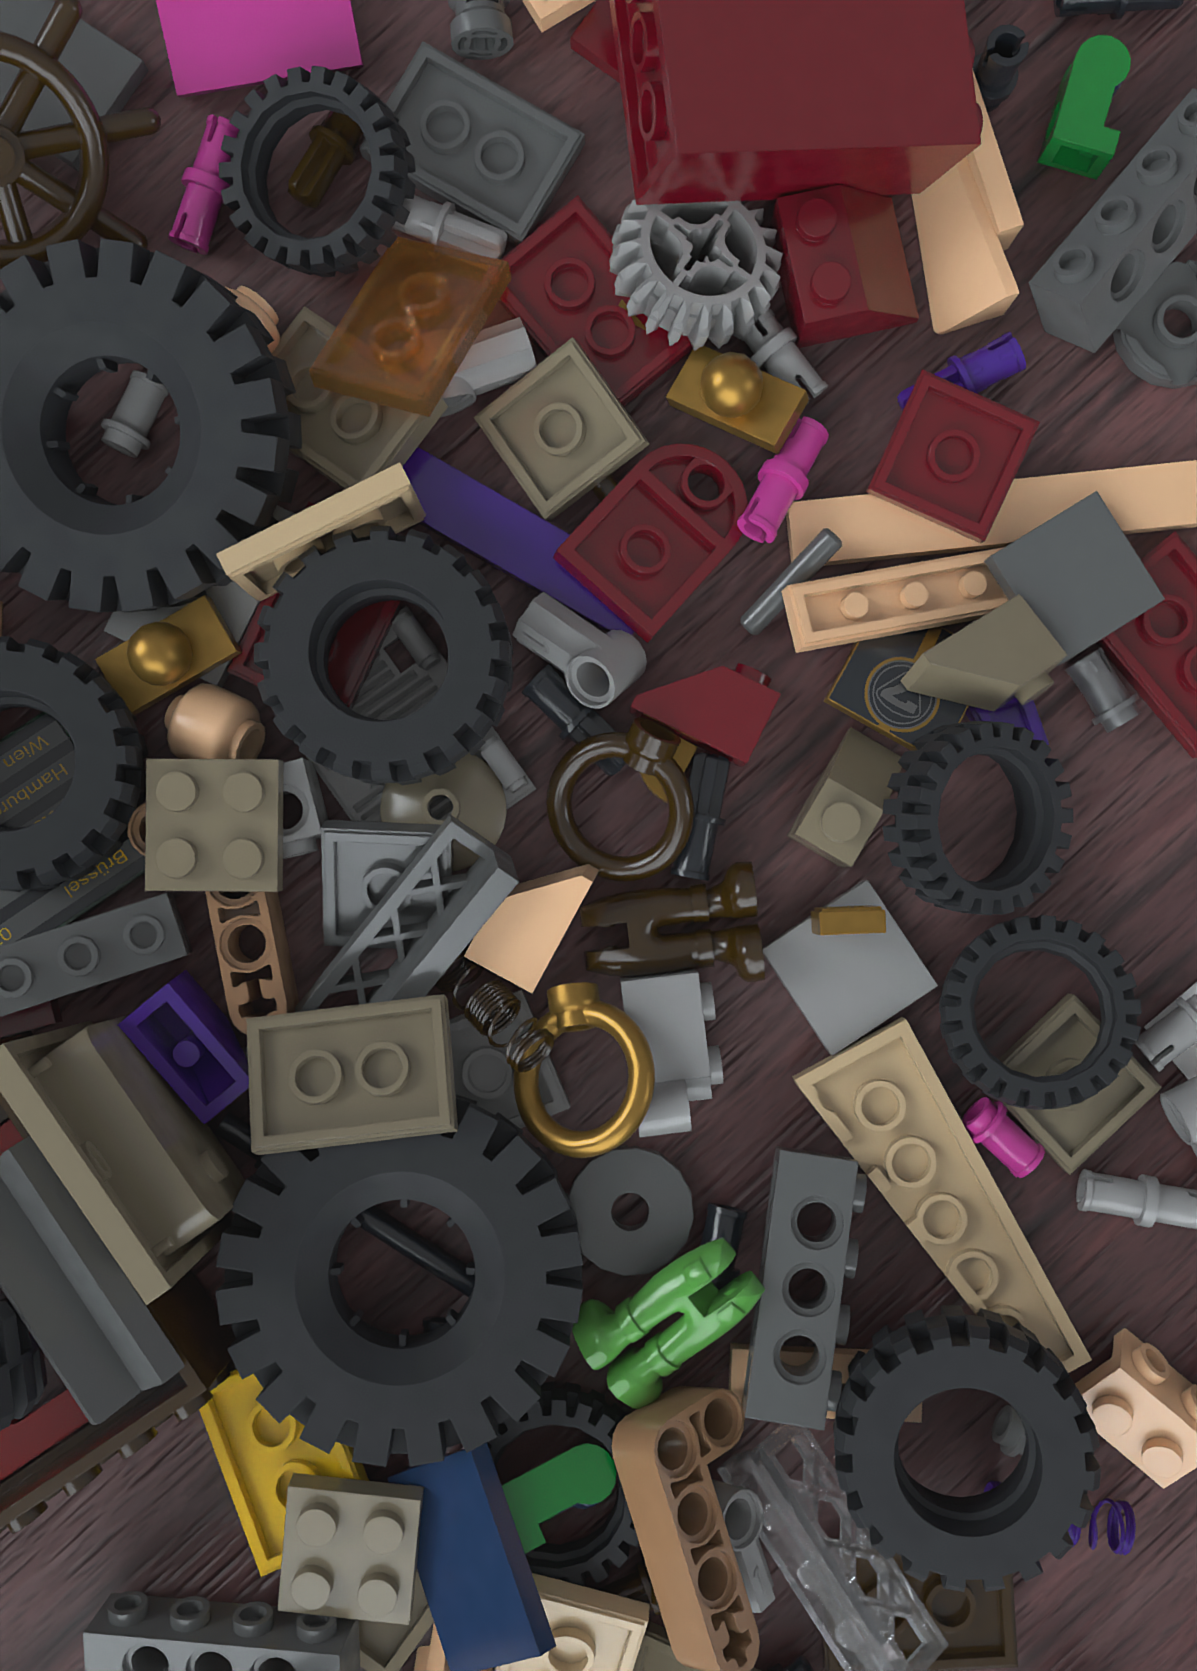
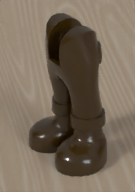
(664, 953)

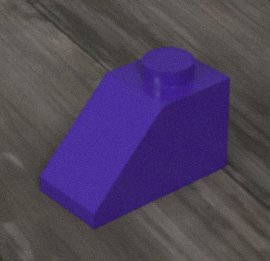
(190, 1046)

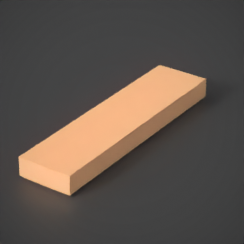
(891, 600)

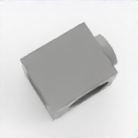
(302, 780)

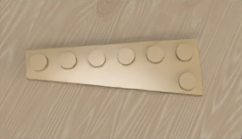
(920, 1157)

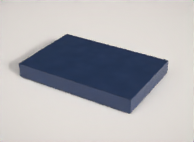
(475, 1565)

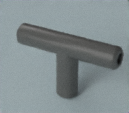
(799, 571)

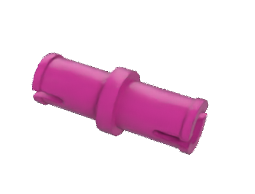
(203, 189)
(783, 481)

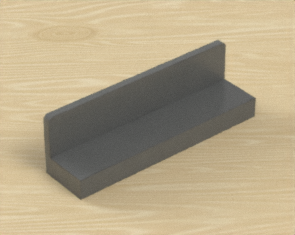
(74, 1291)

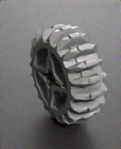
(715, 295)

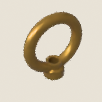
(576, 1009)

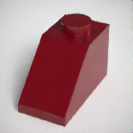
(714, 709)

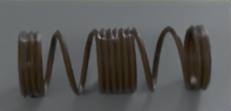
(493, 1010)

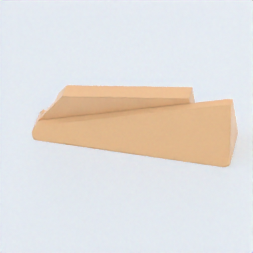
(962, 234)

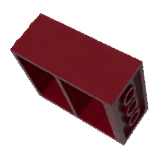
(793, 96)

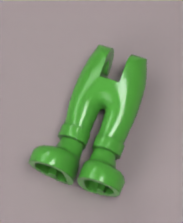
(679, 1287)

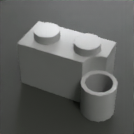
(672, 1017)

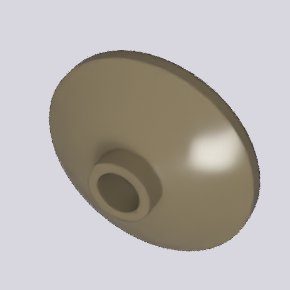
(475, 797)

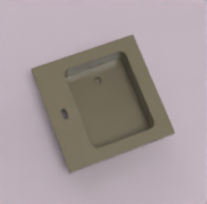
(123, 1148)

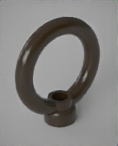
(648, 749)

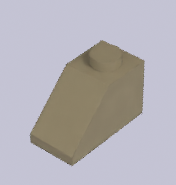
(990, 660)
(846, 800)

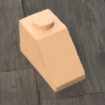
(530, 926)

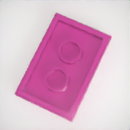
(247, 41)

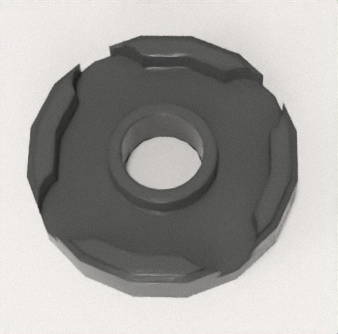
(1147, 344)
(640, 1246)

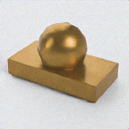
(738, 397)
(169, 654)

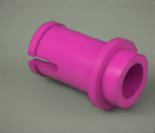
(992, 1128)

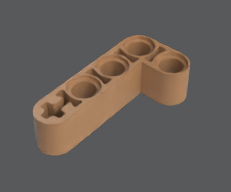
(228, 919)
(680, 1525)

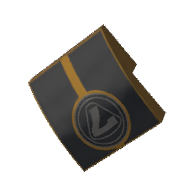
(874, 695)

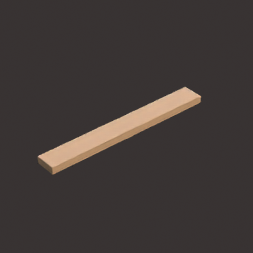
(873, 529)

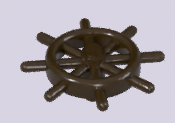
(86, 132)

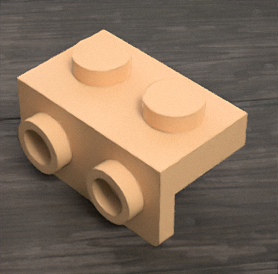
(1144, 1409)

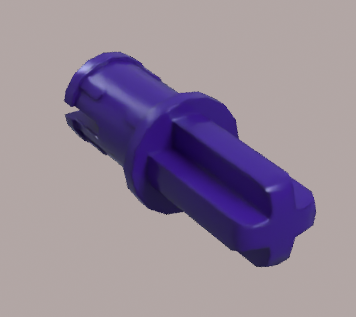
(982, 367)

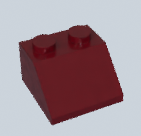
(841, 264)

